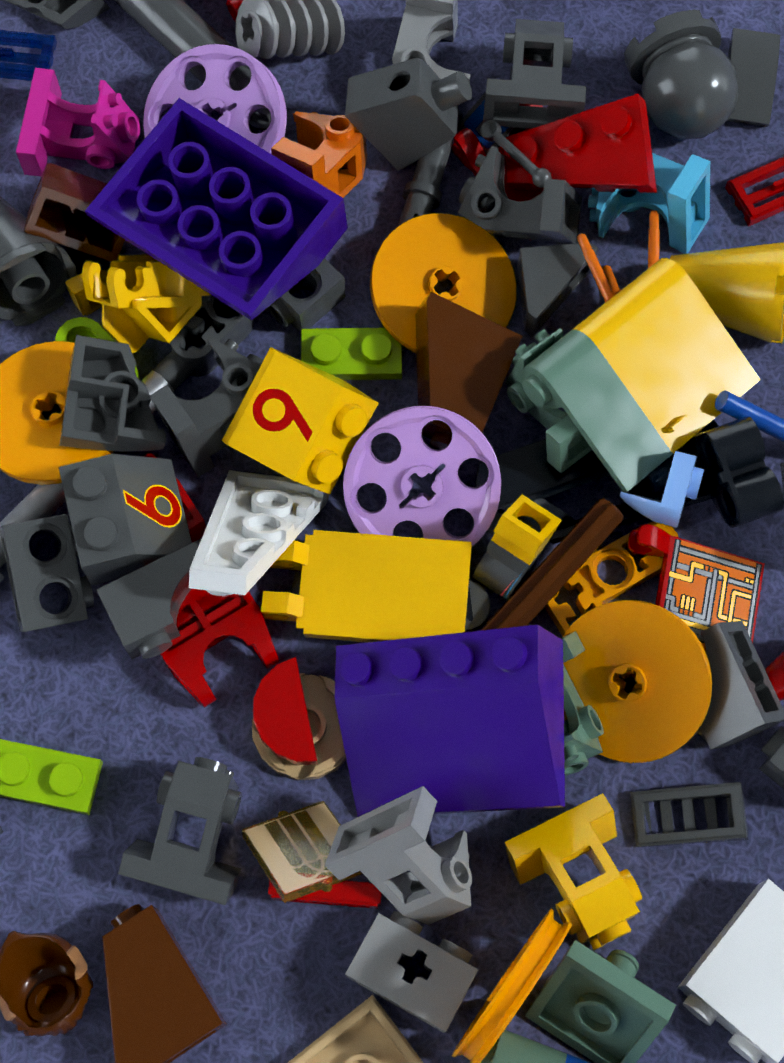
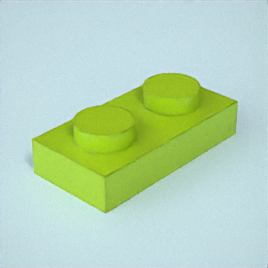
(353, 352)
(48, 777)

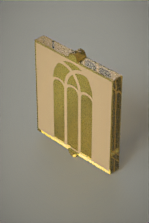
(295, 850)

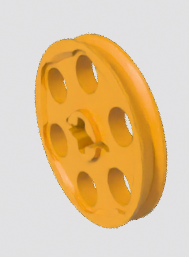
(512, 989)

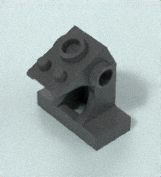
(536, 60)
(547, 217)
(202, 423)
(200, 791)

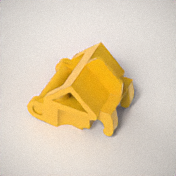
(142, 299)

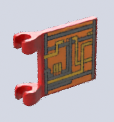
(701, 581)

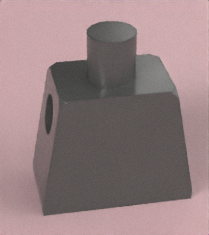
(406, 109)

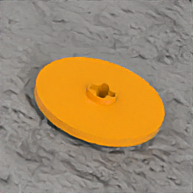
(440, 249)
(28, 385)
(667, 664)

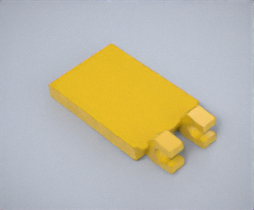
(373, 586)

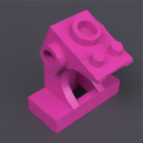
(51, 121)

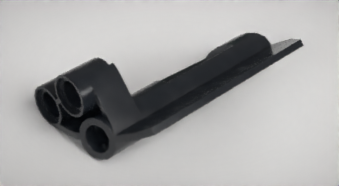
(728, 453)

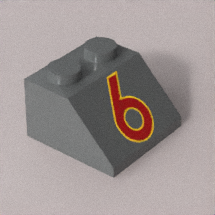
(123, 513)

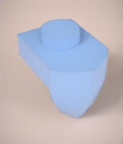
(682, 483)

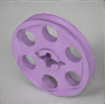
(217, 93)
(418, 458)

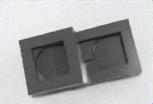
(756, 65)

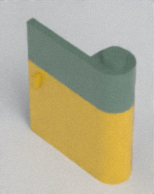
(641, 372)

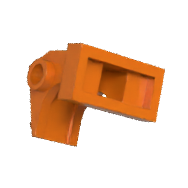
(324, 148)

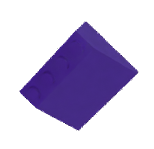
(220, 211)
(455, 714)

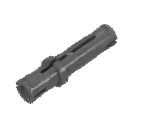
(423, 191)

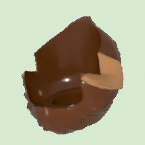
(42, 983)

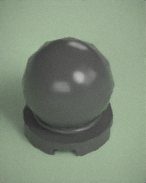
(684, 75)

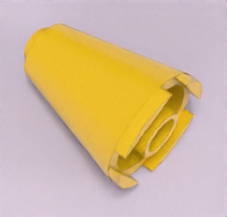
(742, 287)

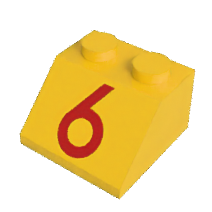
(300, 421)

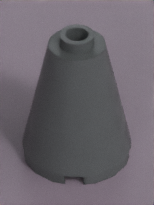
(30, 271)

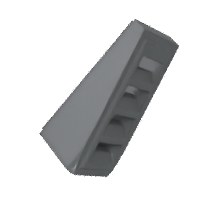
(736, 812)

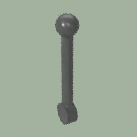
(492, 132)

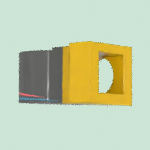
(515, 547)

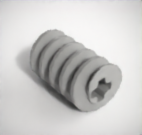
(289, 27)

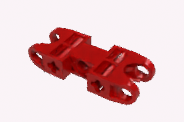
(209, 620)

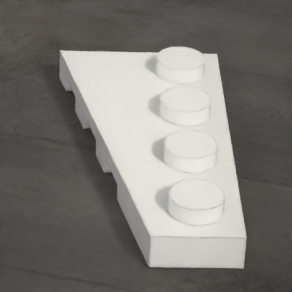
(250, 530)

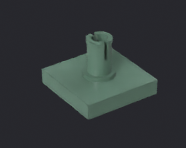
(600, 1006)

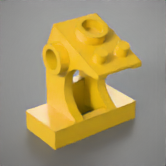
(597, 907)

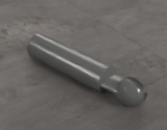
(182, 29)

